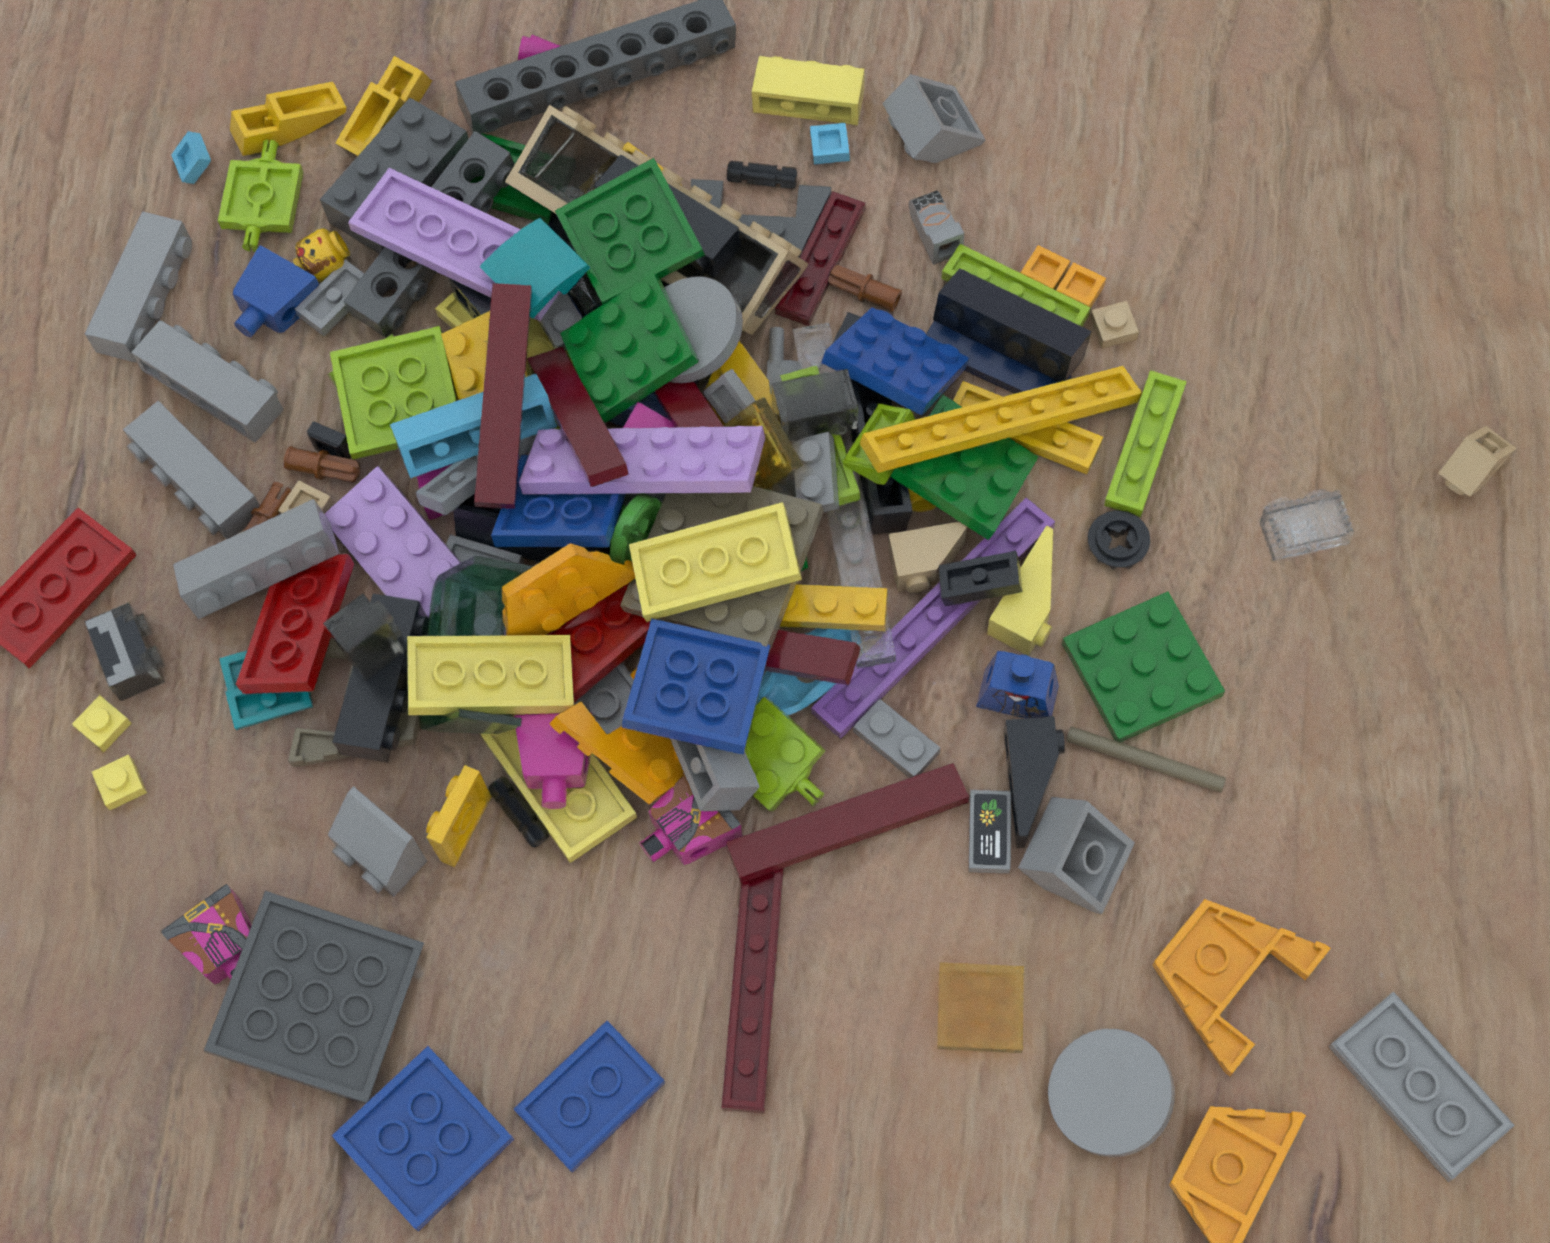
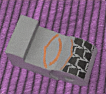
(935, 226)

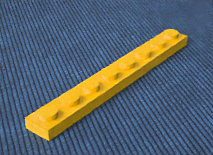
(999, 418)

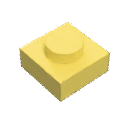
(101, 723)
(119, 782)

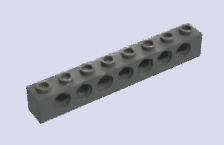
(595, 64)

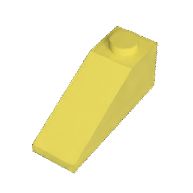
(1023, 616)

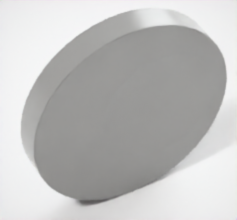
(710, 321)
(1111, 1093)

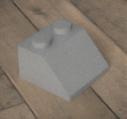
(932, 119)
(375, 844)
(1077, 853)

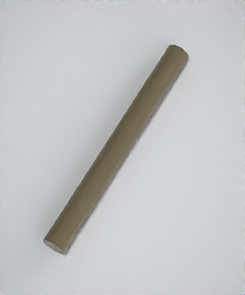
(1146, 759)

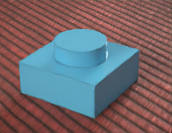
(829, 143)
(191, 157)

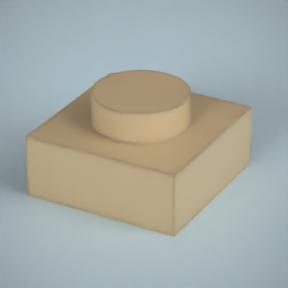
(1114, 324)
(303, 493)

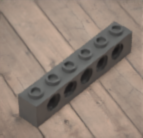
(388, 271)

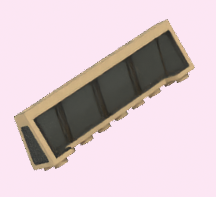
(569, 158)

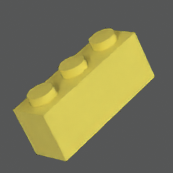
(808, 90)

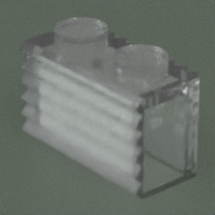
(1306, 524)

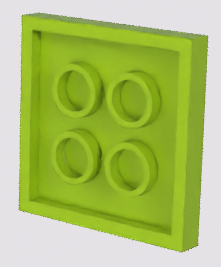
(390, 383)

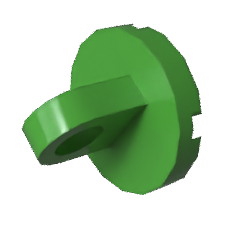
(633, 525)

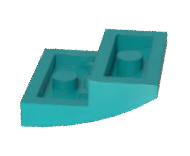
(536, 259)
(257, 707)

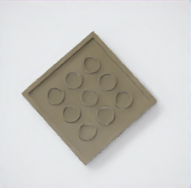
(748, 616)

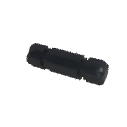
(762, 174)
(518, 811)

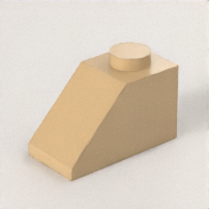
(1476, 461)
(919, 552)

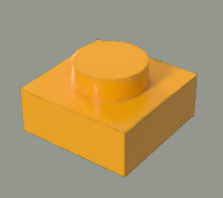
(1046, 267)
(1082, 284)

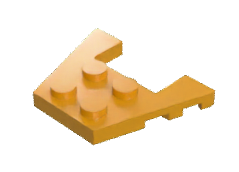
(636, 758)
(1215, 959)

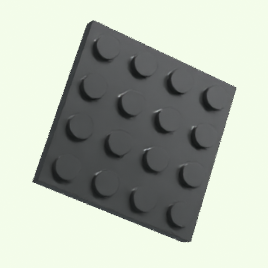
(314, 997)

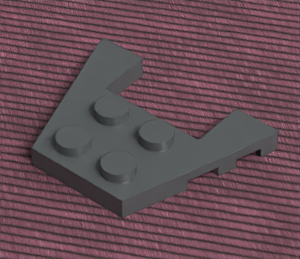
(796, 229)

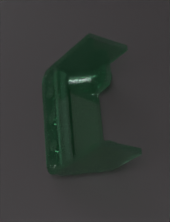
(470, 603)

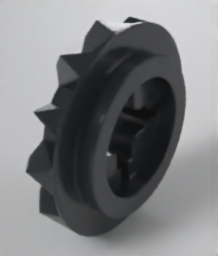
(1117, 524)

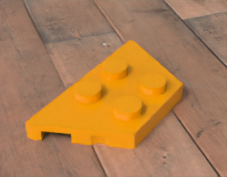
(560, 589)
(1232, 1168)

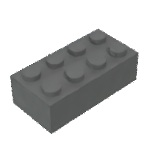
(411, 143)

